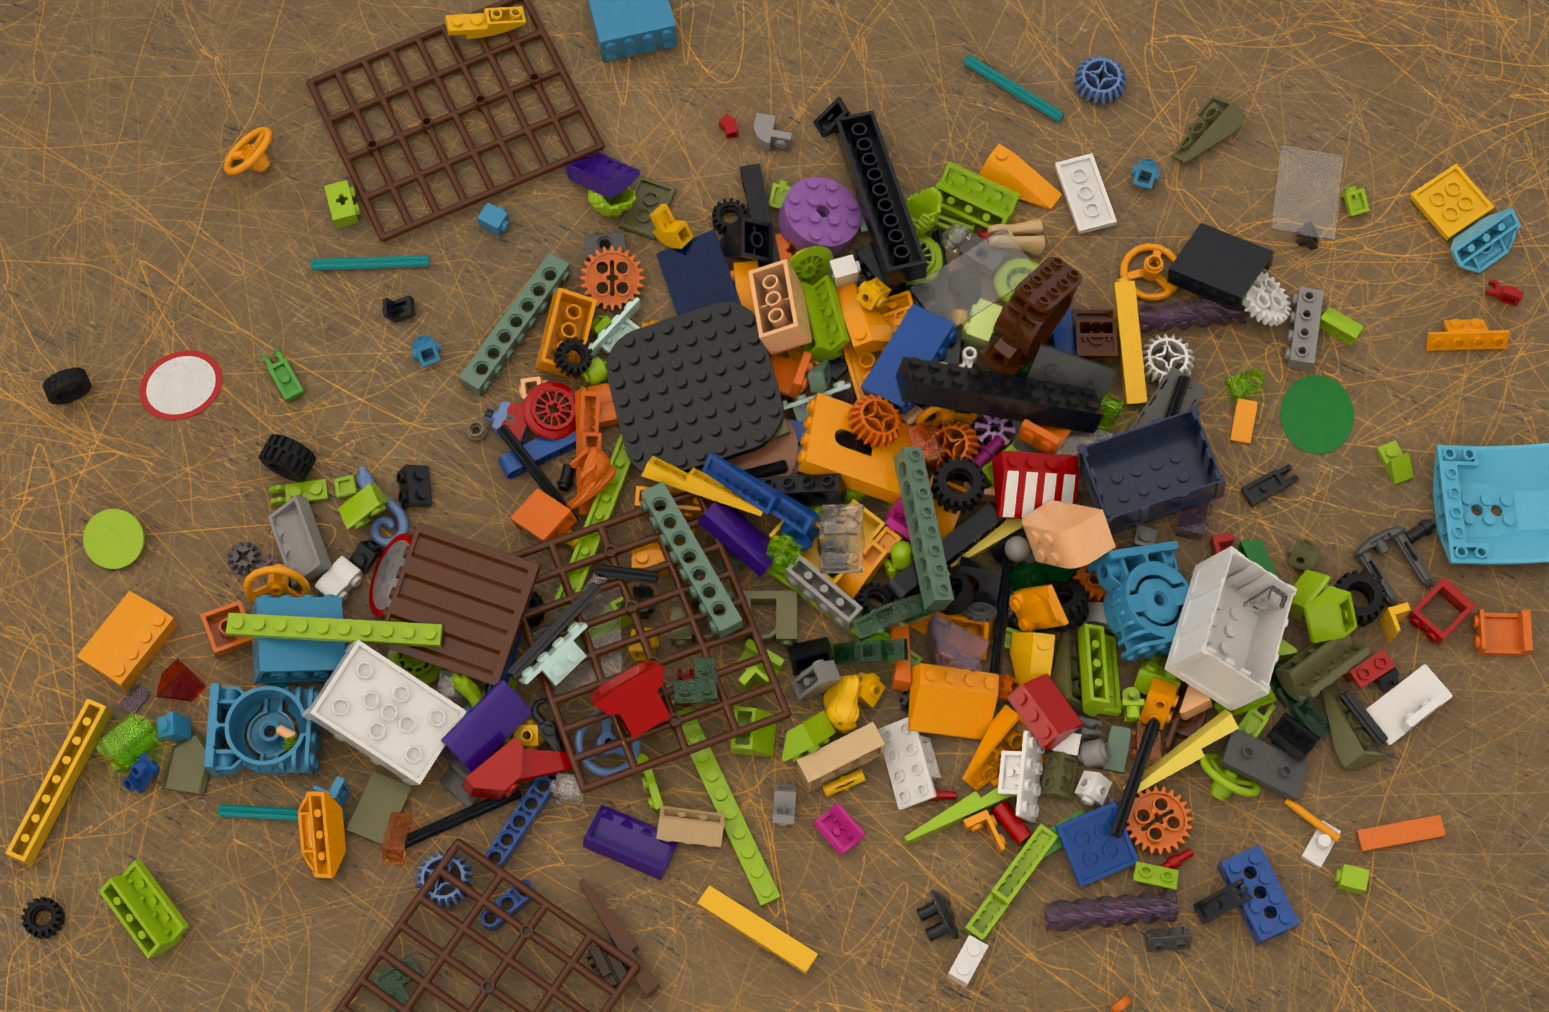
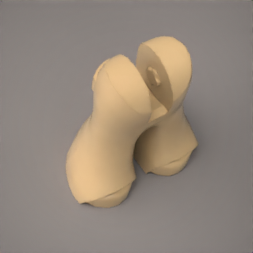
(1024, 234)

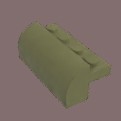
(1319, 666)

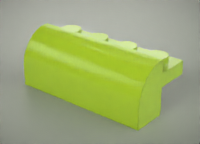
(976, 196)
(825, 320)
(1098, 671)
(144, 910)

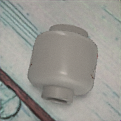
(1094, 753)

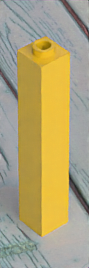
(1129, 342)

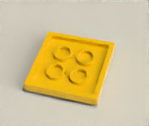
(1451, 202)

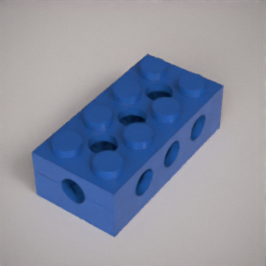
(1272, 894)

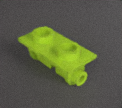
(1155, 875)

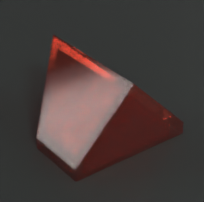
(179, 683)

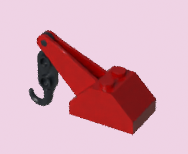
(512, 764)

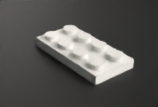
(1085, 193)

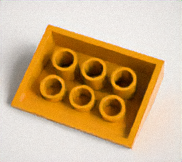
(128, 640)
(951, 701)

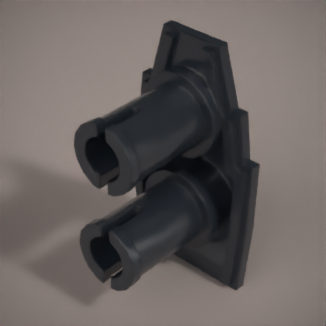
(943, 907)

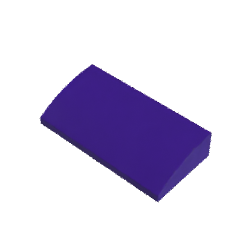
(602, 174)
(738, 536)
(486, 726)
(629, 842)

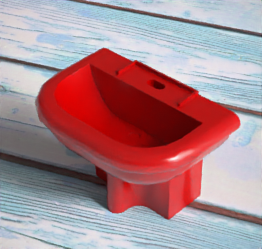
(634, 697)

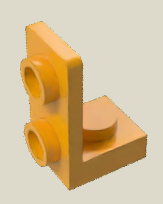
(976, 823)

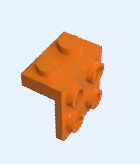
(791, 374)
(1043, 437)

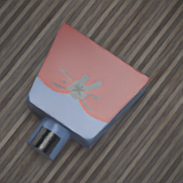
(512, 416)

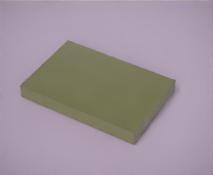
(649, 196)
(375, 806)

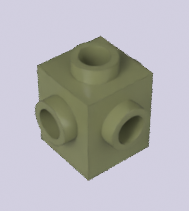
(1303, 554)

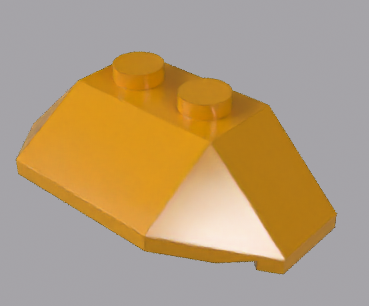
(321, 833)

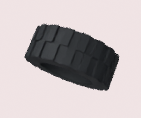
(67, 386)

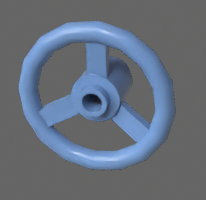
(605, 737)

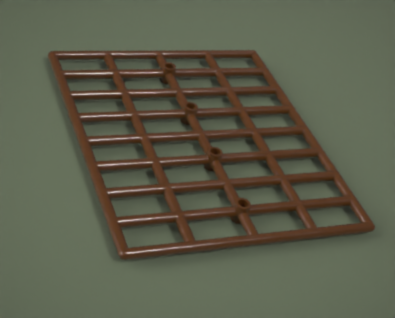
(427, 124)
(632, 609)
(508, 959)

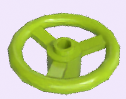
(1226, 780)

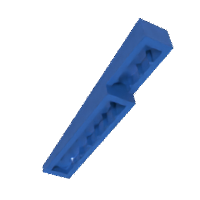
(761, 494)

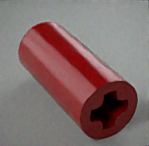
(1011, 823)

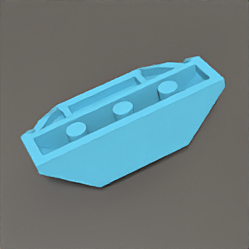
(1485, 241)

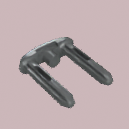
(1379, 542)

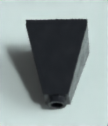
(748, 240)

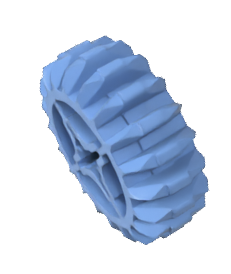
(1088, 79)
(441, 887)

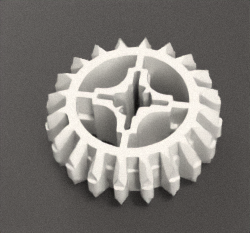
(1181, 357)

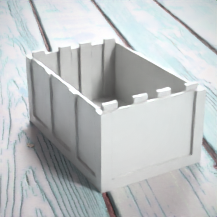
(1218, 640)
(384, 713)

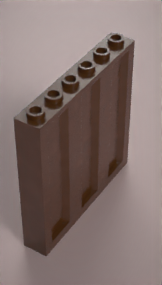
(468, 590)

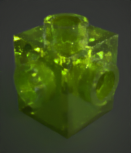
(783, 549)

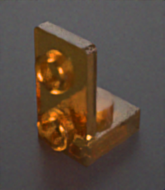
(395, 838)

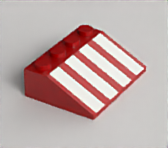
(1031, 479)

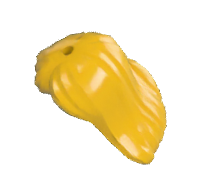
(842, 703)

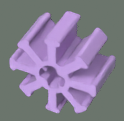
(988, 423)

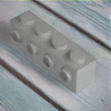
(1304, 329)
(823, 592)

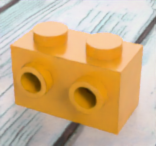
(1158, 702)

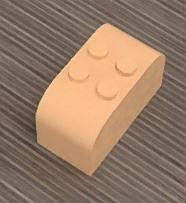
(779, 307)
(1067, 534)

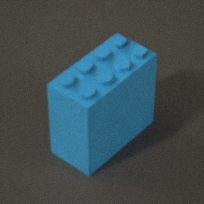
(631, 26)
(291, 659)

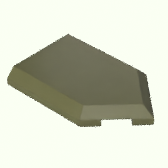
(186, 767)

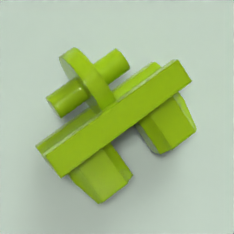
(1131, 705)

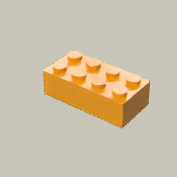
(567, 317)

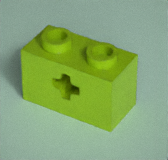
(341, 214)

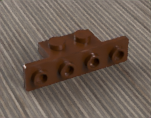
(1182, 727)

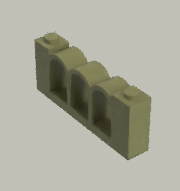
(786, 618)

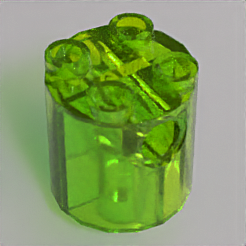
(128, 741)

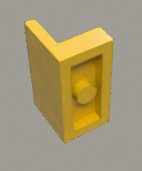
(1391, 618)

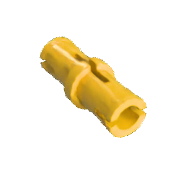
(843, 783)

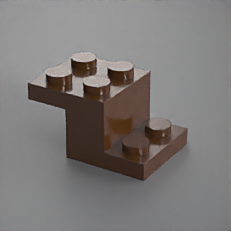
(1095, 334)

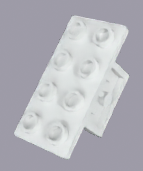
(1409, 703)
(909, 764)
(1021, 776)

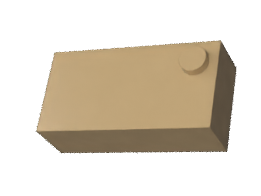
(840, 757)

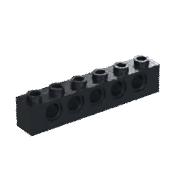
(810, 489)

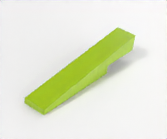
(957, 813)
(1010, 883)

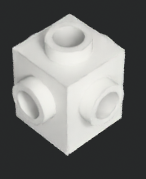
(1093, 788)

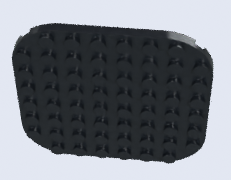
(695, 388)

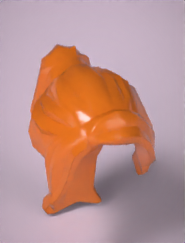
(596, 474)

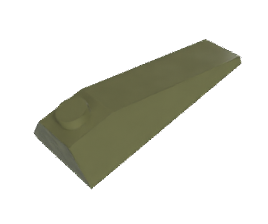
(1215, 122)
(1067, 670)
(1350, 739)

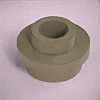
(473, 426)

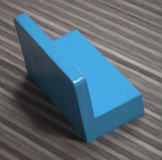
(339, 791)

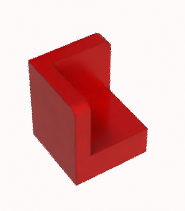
(1221, 542)

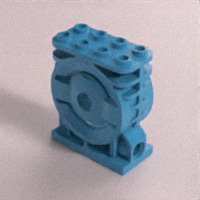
(1156, 599)
(241, 710)

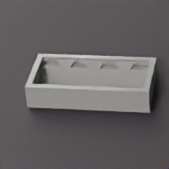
(299, 539)

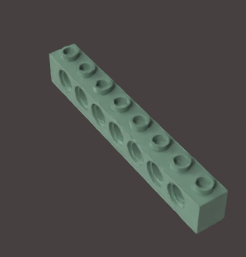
(550, 267)
(660, 496)
(923, 528)

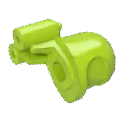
(901, 557)

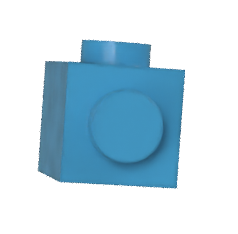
(494, 219)
(173, 727)

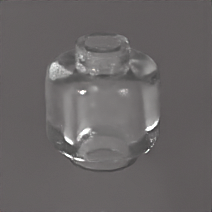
(955, 237)

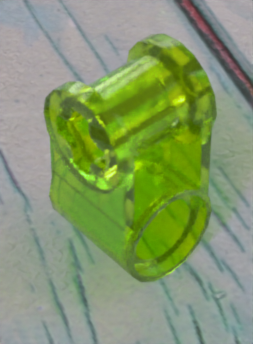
(1242, 386)
(1111, 409)

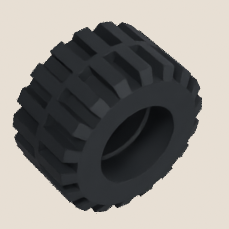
(287, 457)
(960, 469)
(1370, 588)
(1073, 602)

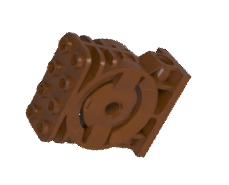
(1031, 316)

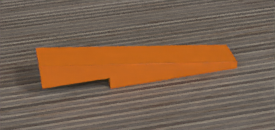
(587, 433)
(902, 671)

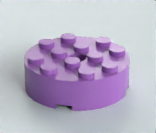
(819, 214)

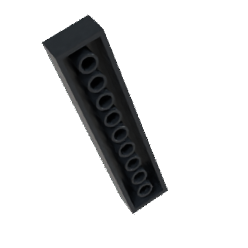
(880, 198)
(998, 395)

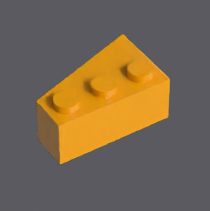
(651, 555)

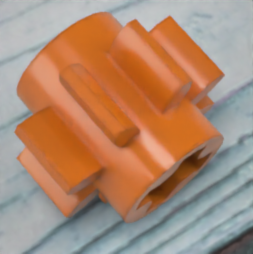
(1007, 685)

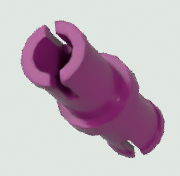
(988, 452)

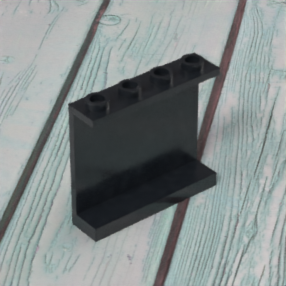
(1219, 266)

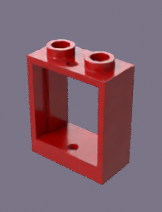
(1454, 597)

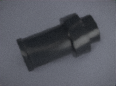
(1424, 527)

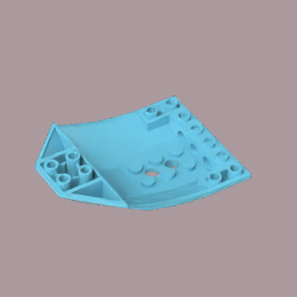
(1489, 476)

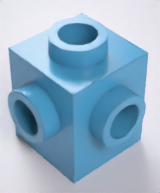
(1143, 179)
(425, 350)

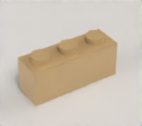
(690, 826)

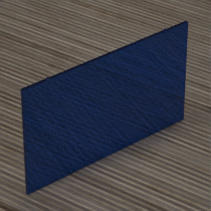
(697, 274)

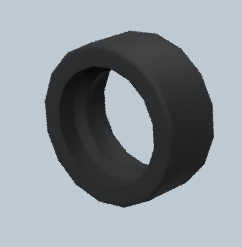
(963, 599)

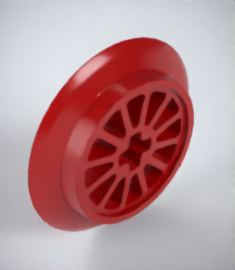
(537, 425)

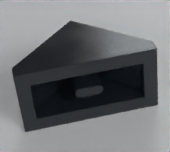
(826, 120)

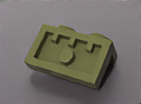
(1059, 775)

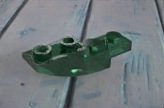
(890, 616)
(870, 651)

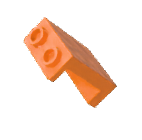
(543, 517)
(1503, 633)

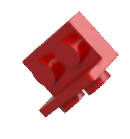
(1370, 669)

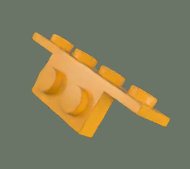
(1466, 335)

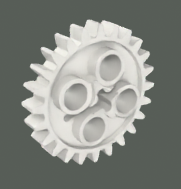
(1267, 301)

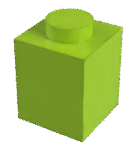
(1351, 879)

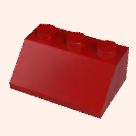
(1045, 711)

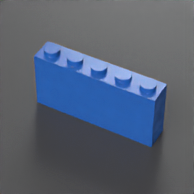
(918, 336)

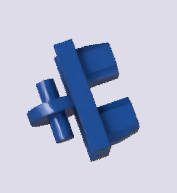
(804, 540)
(141, 774)

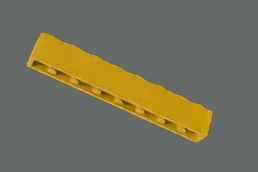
(59, 783)

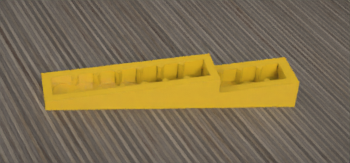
(696, 483)
(758, 930)

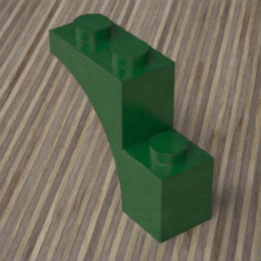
(1037, 574)

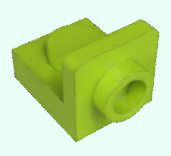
(778, 193)
(1355, 200)

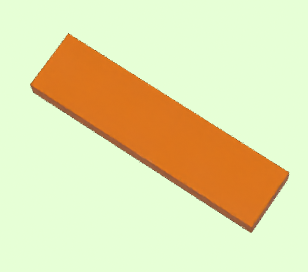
(1400, 833)

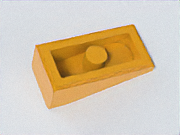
(1243, 421)

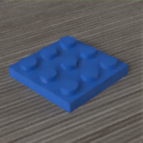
(1092, 848)

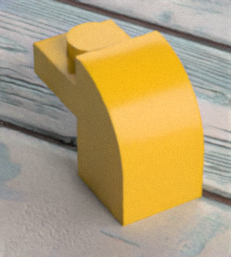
(668, 230)

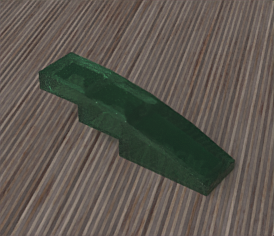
(1304, 712)

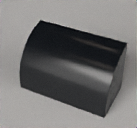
(805, 653)

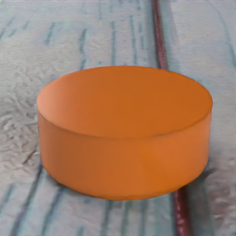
(1120, 1004)

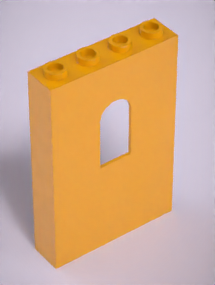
(823, 455)

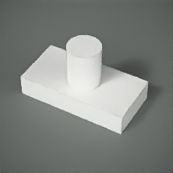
(1318, 847)

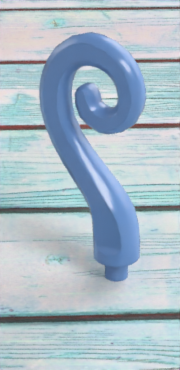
(403, 524)

